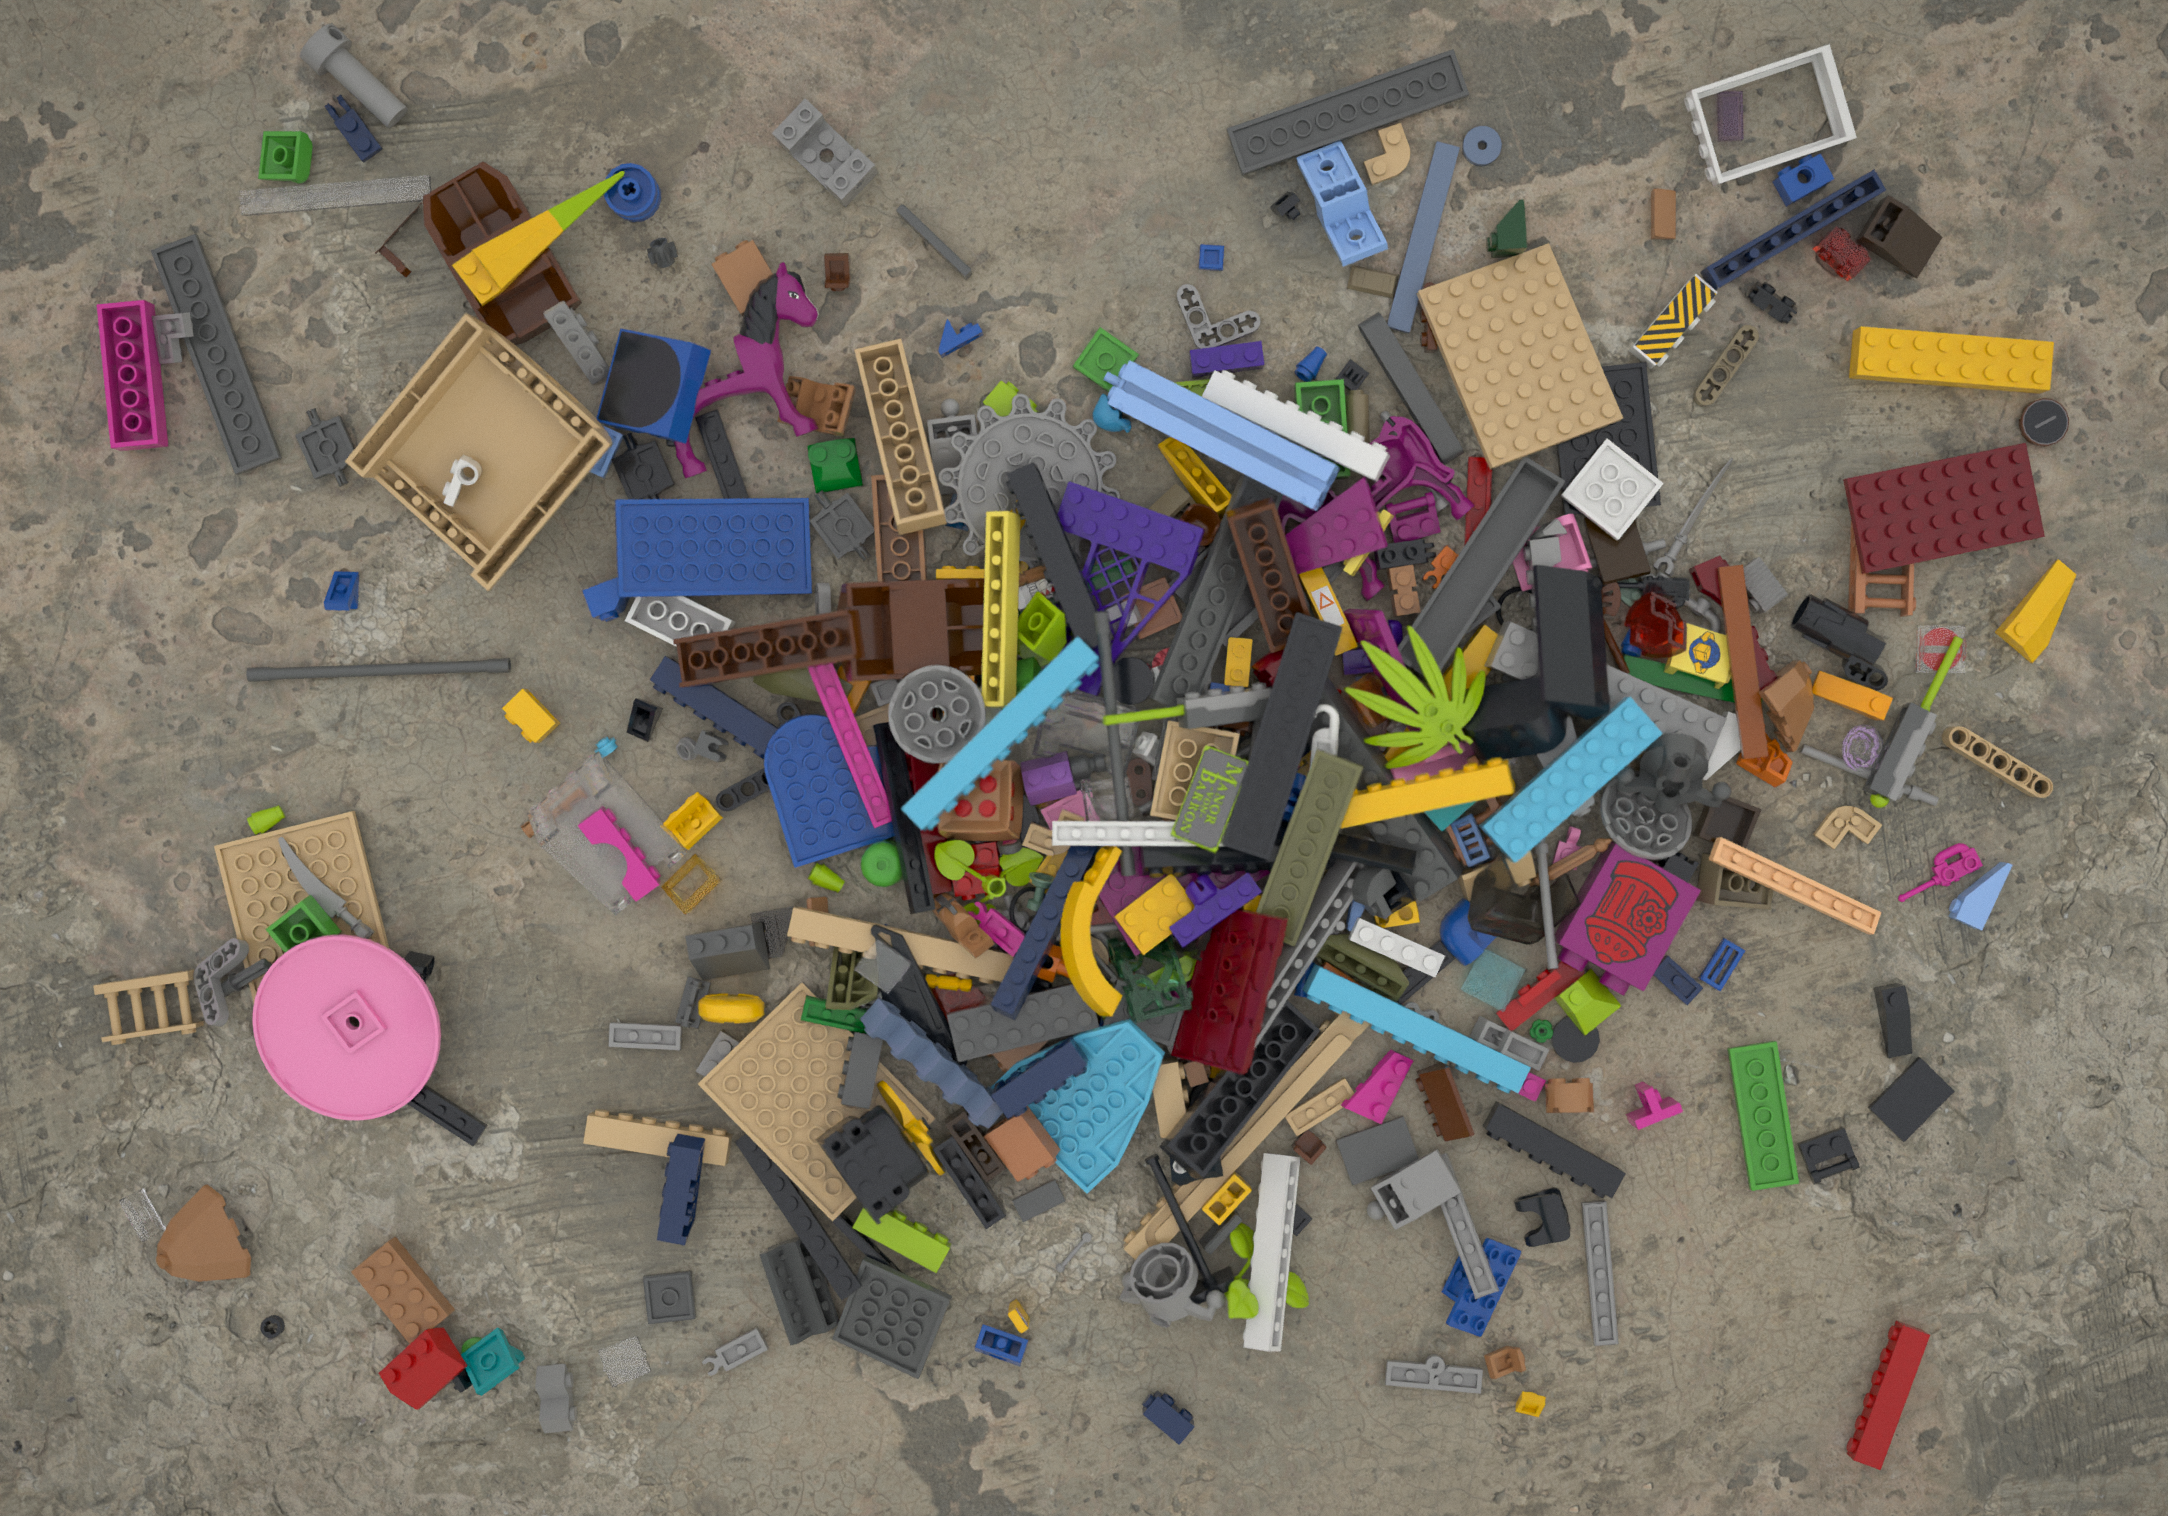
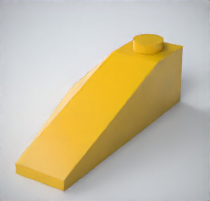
(2036, 616)

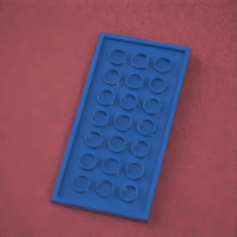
(713, 547)

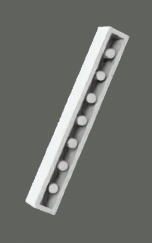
(1296, 426)
(1272, 1250)

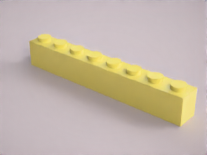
(1000, 608)

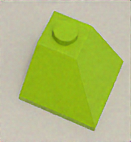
(1587, 1002)

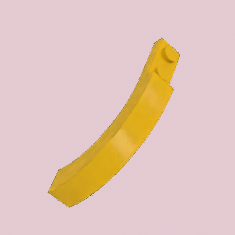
(1076, 936)

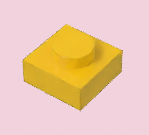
(1530, 1404)

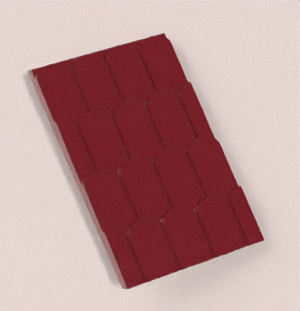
(1231, 991)

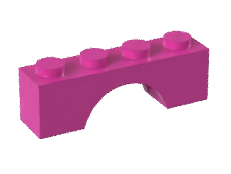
(602, 828)

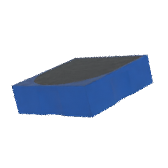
(653, 385)

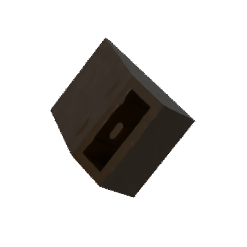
(1899, 236)

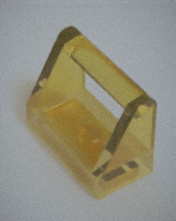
(687, 906)

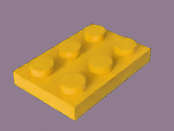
(1152, 913)

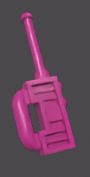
(1951, 872)

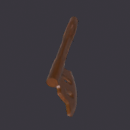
(1612, 610)

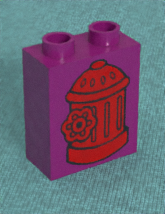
(1624, 919)

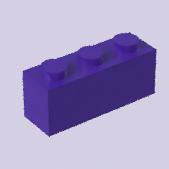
(1228, 358)

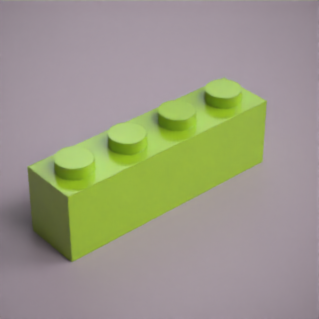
(906, 1238)

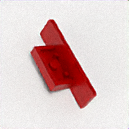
(1535, 996)

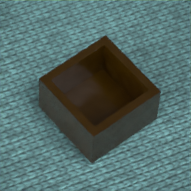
(1731, 821)

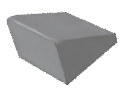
(1549, 530)

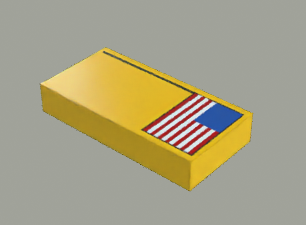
(1018, 1316)

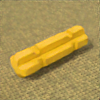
(949, 982)

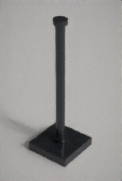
(1217, 1281)

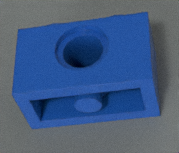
(1792, 189)
(1001, 1345)

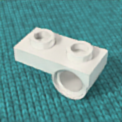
(454, 487)

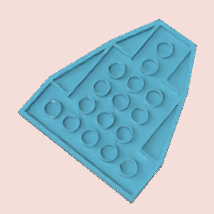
(1102, 1106)

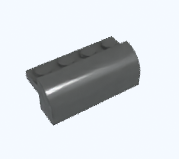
(799, 1290)

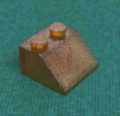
(1372, 685)

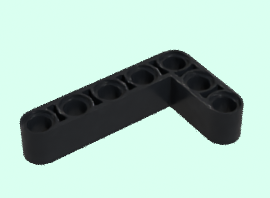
(757, 778)

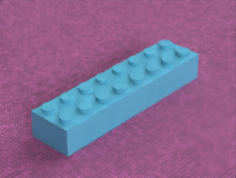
(1570, 779)

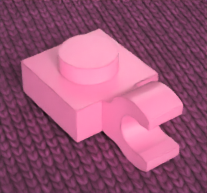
(1569, 846)

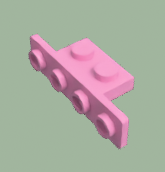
(1442, 759)

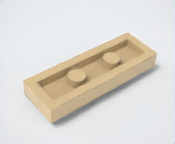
(1319, 1106)

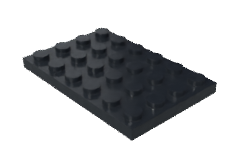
(1631, 434)

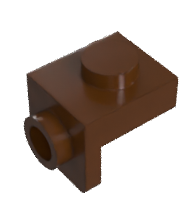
(837, 271)

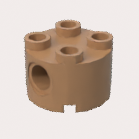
(1569, 1097)

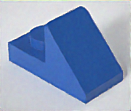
(951, 341)
(343, 591)

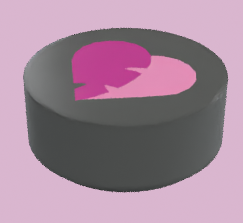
(1009, 846)

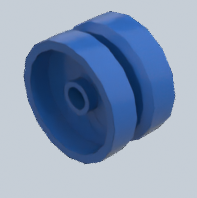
(635, 206)

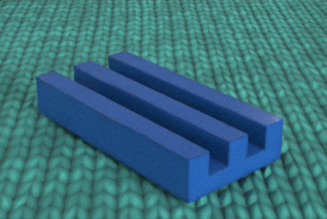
(1724, 942)

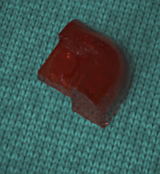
(1656, 627)

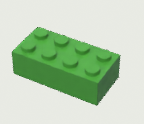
(1327, 401)

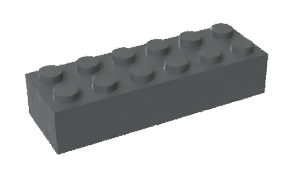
(1043, 1017)

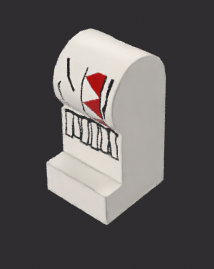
(1028, 591)

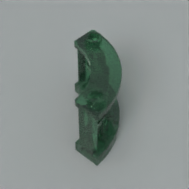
(1141, 999)

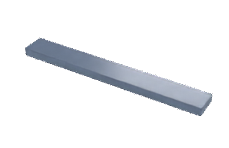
(1422, 236)

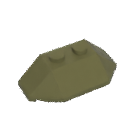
(1364, 966)
(846, 986)

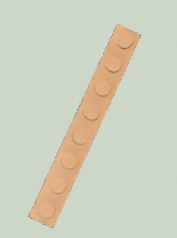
(1794, 885)

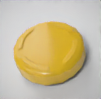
(731, 1008)

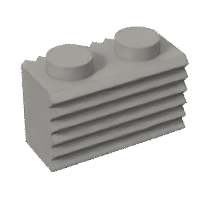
(1762, 586)

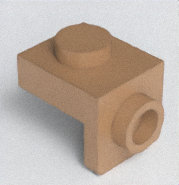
(1505, 1361)

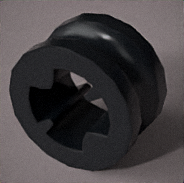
(271, 1333)

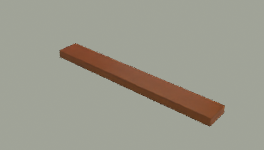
(1742, 662)

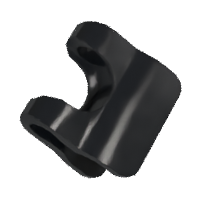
(1554, 1216)

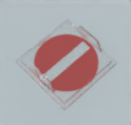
(1933, 645)

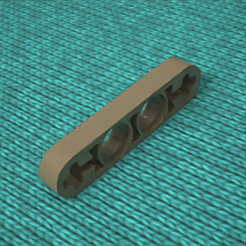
(1724, 364)

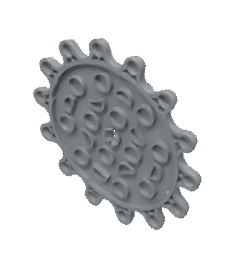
(1010, 443)

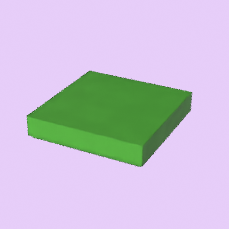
(1104, 355)

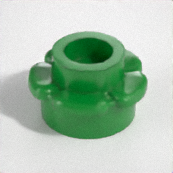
(1535, 1030)

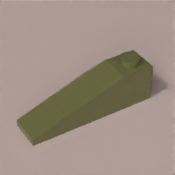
(795, 684)

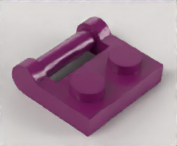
(1416, 524)

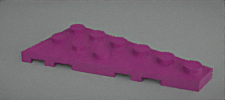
(1338, 530)
(1374, 629)

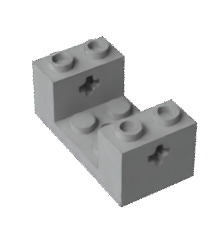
(807, 135)

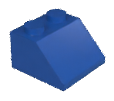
(604, 600)

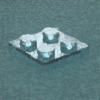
(1493, 979)

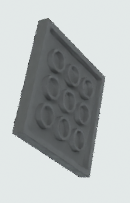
(892, 1317)

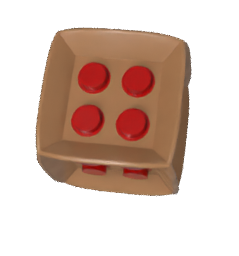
(990, 810)

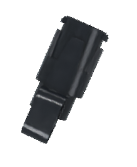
(1843, 635)

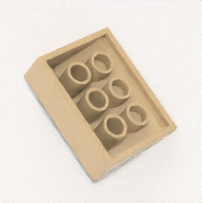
(1179, 762)

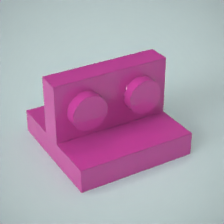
(1654, 1107)

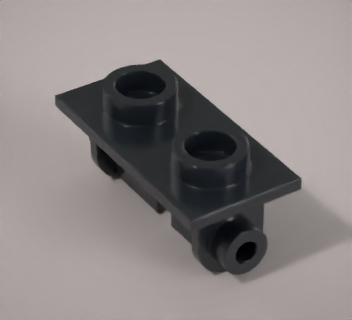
(1781, 306)

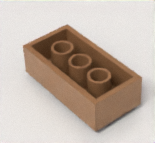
(402, 1290)

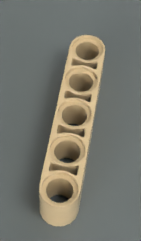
(2008, 763)

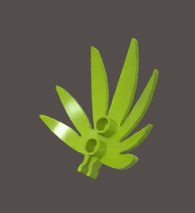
(1436, 716)

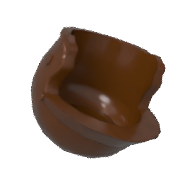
(1205, 518)

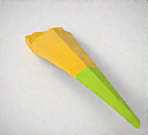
(501, 260)

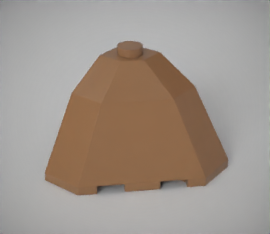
(1790, 703)
(203, 1242)

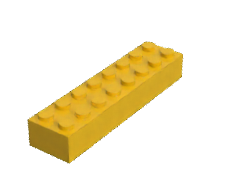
(1951, 360)

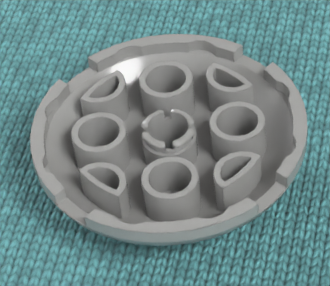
(913, 706)
(1640, 827)

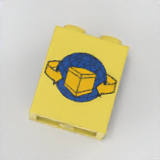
(1704, 656)

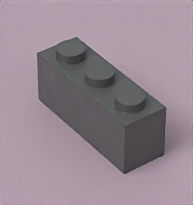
(860, 1070)

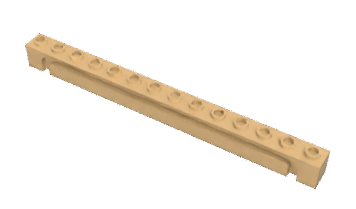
(1318, 1057)

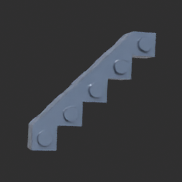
(932, 1062)

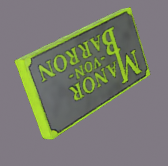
(1210, 799)

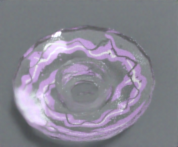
(1869, 744)

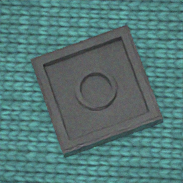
(669, 1297)

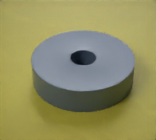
(1489, 138)

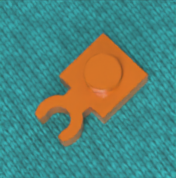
(1442, 564)

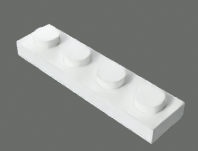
(1396, 947)

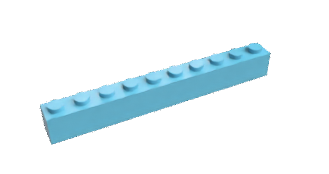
(1000, 734)
(1415, 1028)

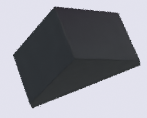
(643, 719)

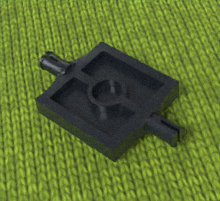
(642, 470)

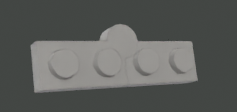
(1433, 1375)

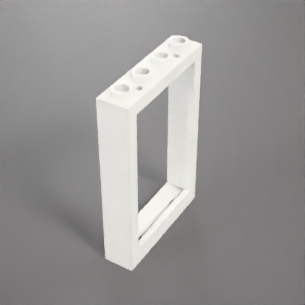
(1831, 94)

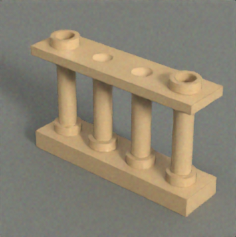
(134, 988)

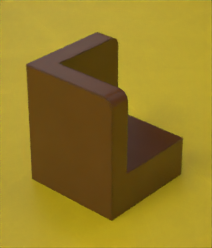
(1309, 1146)

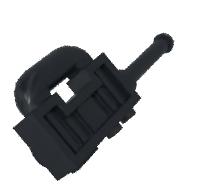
(1662, 586)

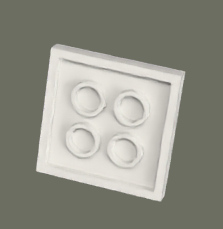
(1611, 489)

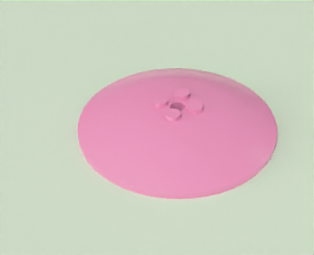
(316, 1051)

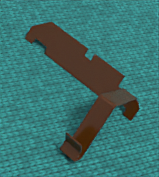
(400, 266)

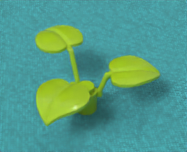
(956, 855)
(1240, 1299)

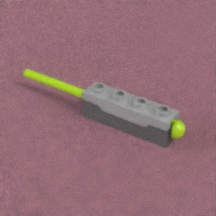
(1207, 709)
(1906, 741)

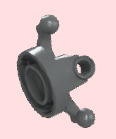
(1673, 774)

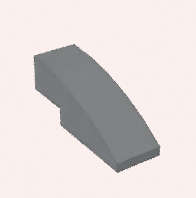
(1509, 1043)

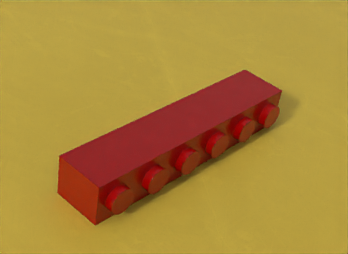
(1887, 1395)

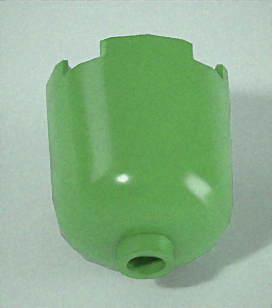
(882, 864)

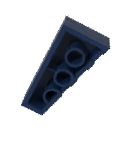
(1039, 1078)
(681, 1188)

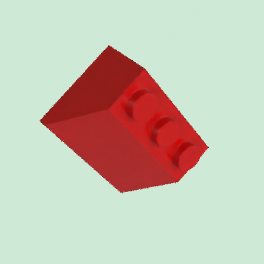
(423, 1368)

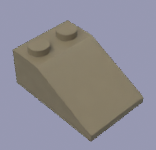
(1729, 888)

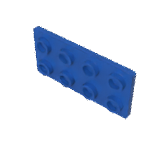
(1471, 1313)

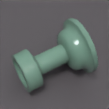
(1041, 881)

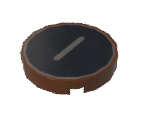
(2044, 422)

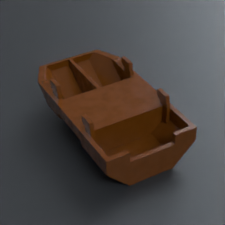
(476, 210)
(916, 626)

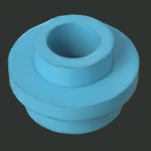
(606, 746)

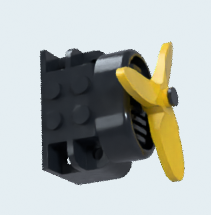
(878, 1156)

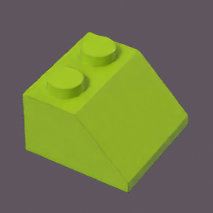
(1042, 627)

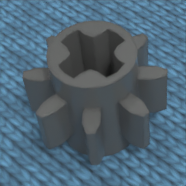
(662, 252)

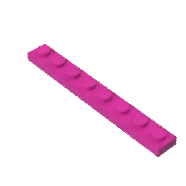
(851, 743)

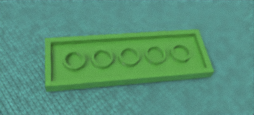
(1763, 1115)

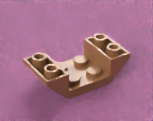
(823, 402)

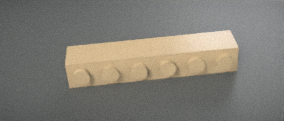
(651, 1136)

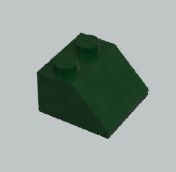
(1509, 235)

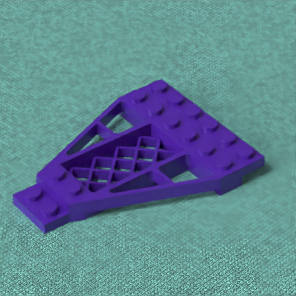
(1134, 532)

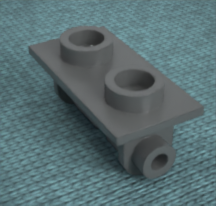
(688, 1008)

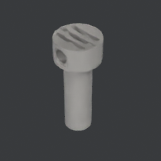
(330, 53)

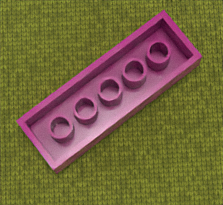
(132, 376)

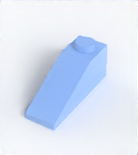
(1976, 902)

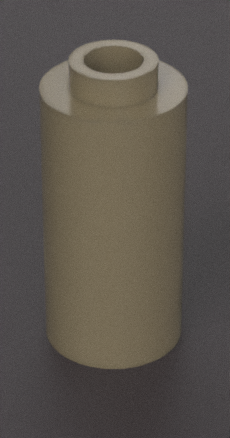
(1358, 413)

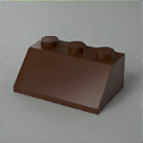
(1444, 1102)

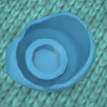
(1108, 418)

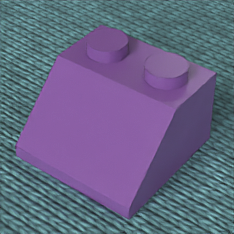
(1048, 778)

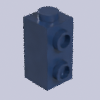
(1167, 1416)

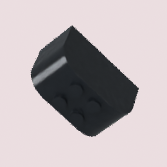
(1514, 722)

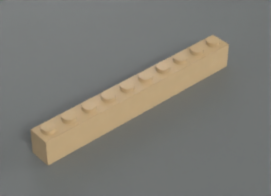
(927, 950)

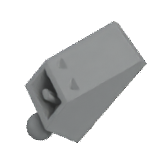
(941, 449)
(1416, 1187)

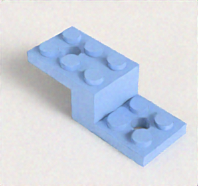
(1342, 203)

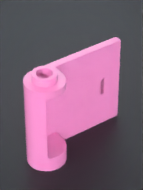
(1572, 552)

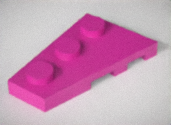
(1379, 1090)

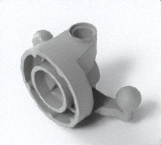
(1162, 1301)

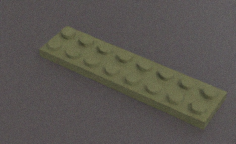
(1309, 840)

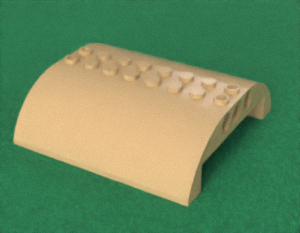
(505, 413)

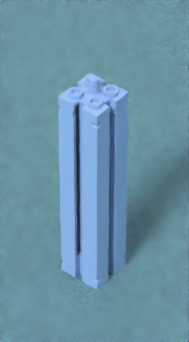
(1221, 434)

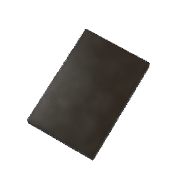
(1619, 558)

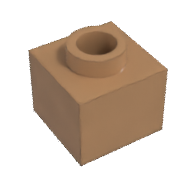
(1196, 1072)

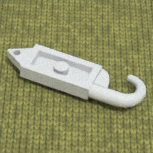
(1326, 738)

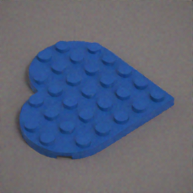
(817, 792)

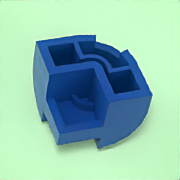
(1459, 937)

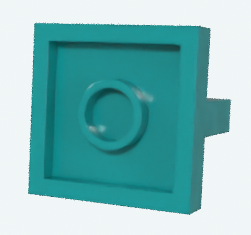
(491, 1361)

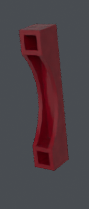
(1706, 581)

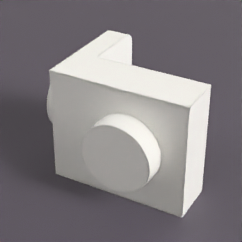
(1146, 747)

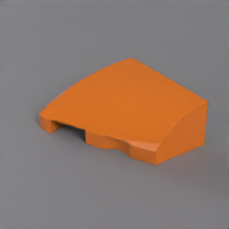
(1770, 769)

